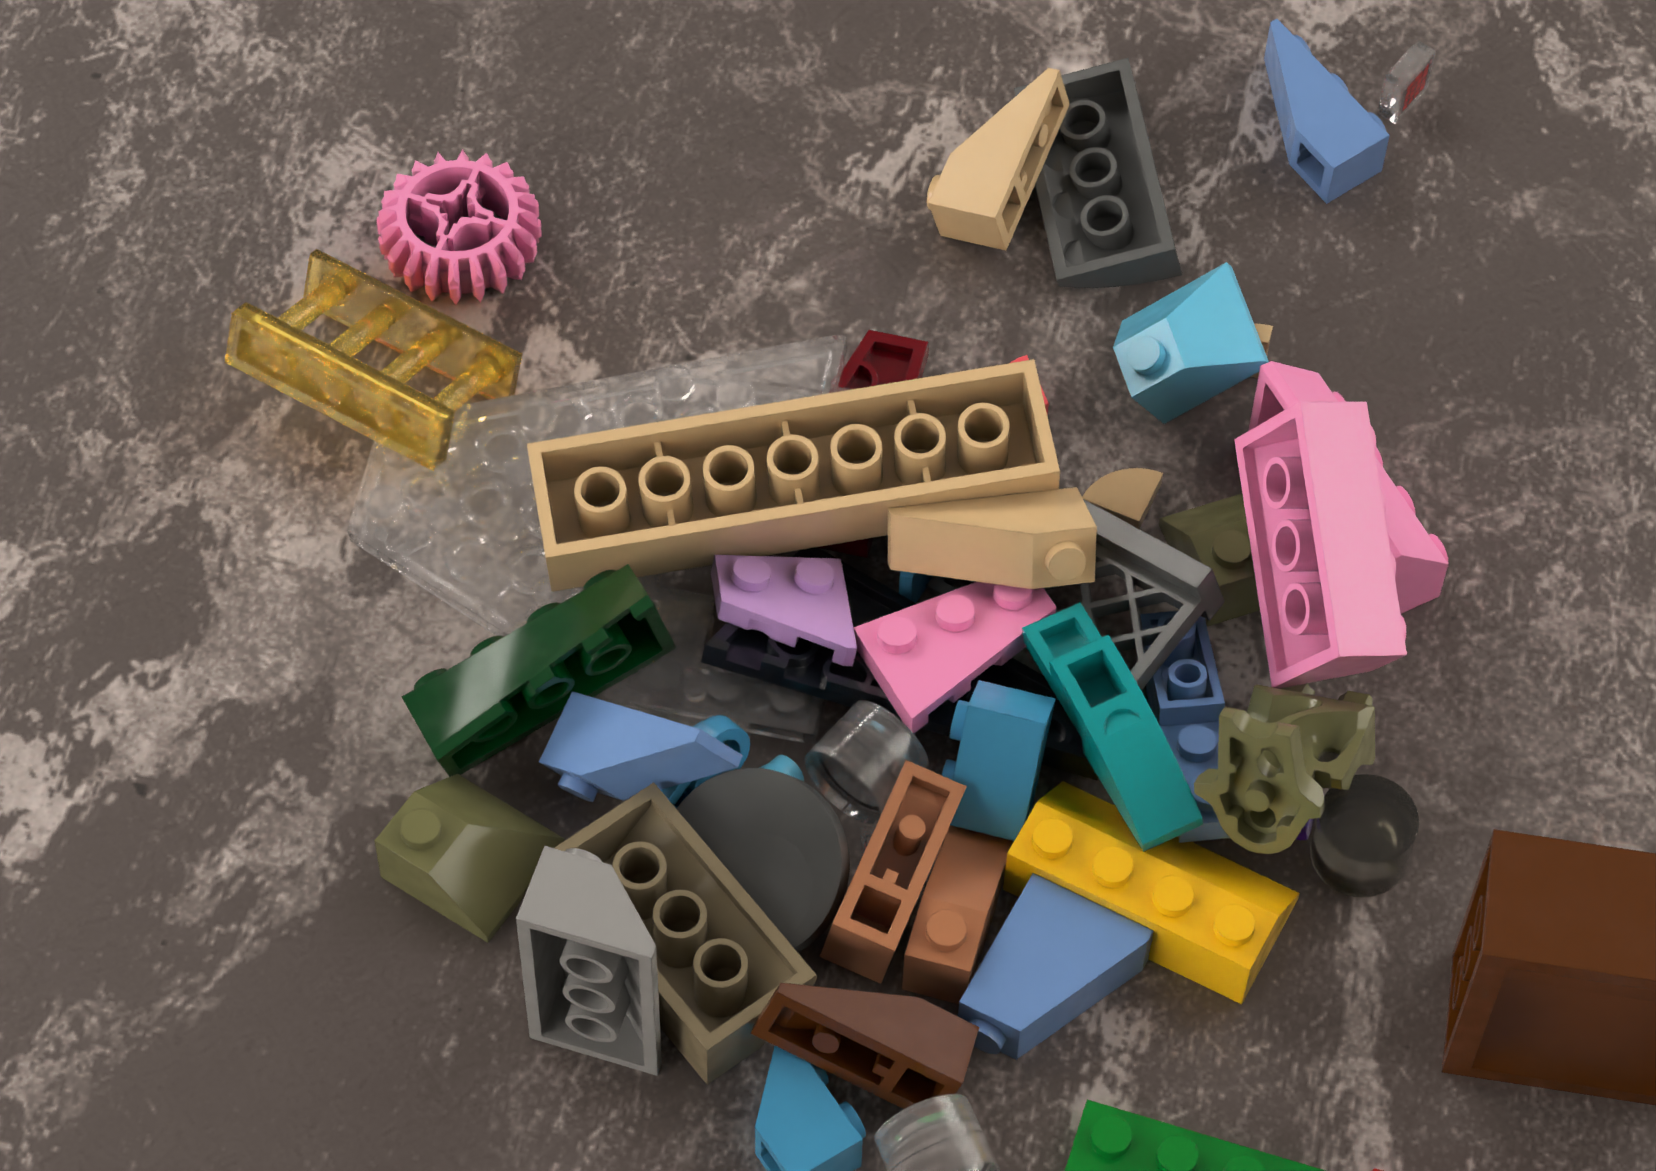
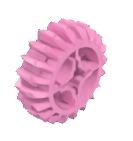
(470, 243)

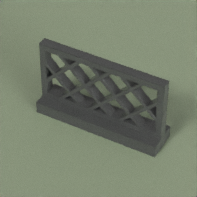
(1157, 569)

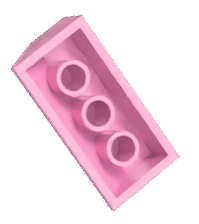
(1320, 543)
(1418, 556)

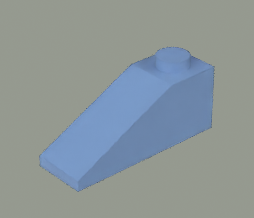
(625, 750)

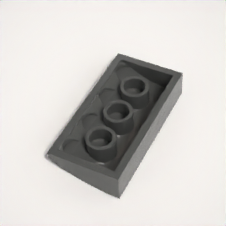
(1103, 187)

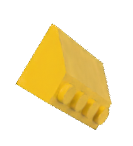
(1204, 910)

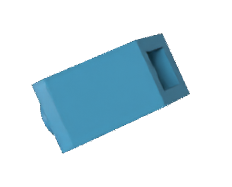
(803, 1123)

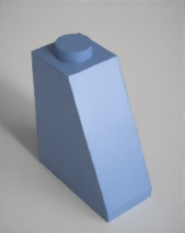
(1049, 967)

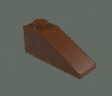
(872, 1039)

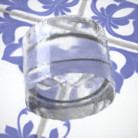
(862, 759)
(935, 1137)

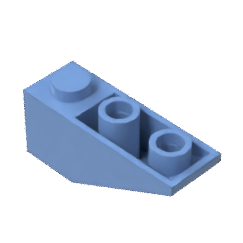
(1322, 125)

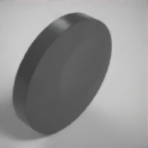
(777, 844)

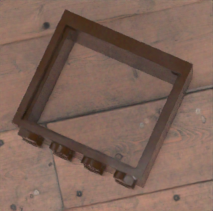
(1557, 970)

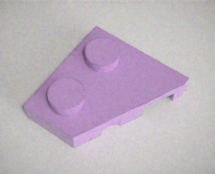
(787, 600)

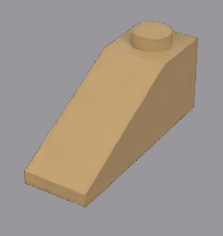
(998, 165)
(998, 540)

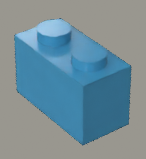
(998, 757)

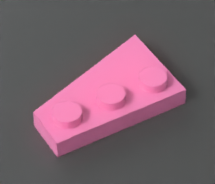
(945, 643)

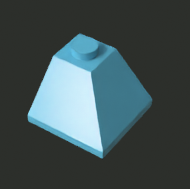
(1189, 345)

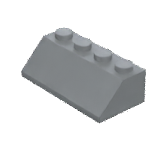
(588, 963)

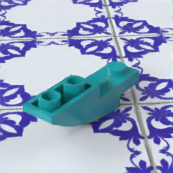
(1115, 725)

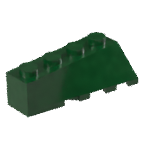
(527, 676)

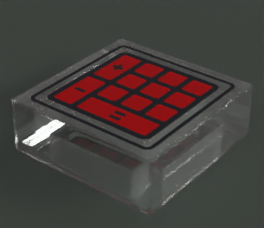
(1406, 81)

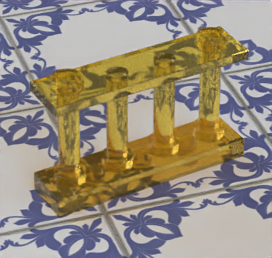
(356, 393)

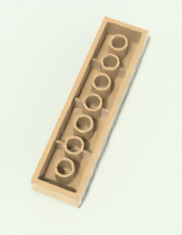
(786, 472)

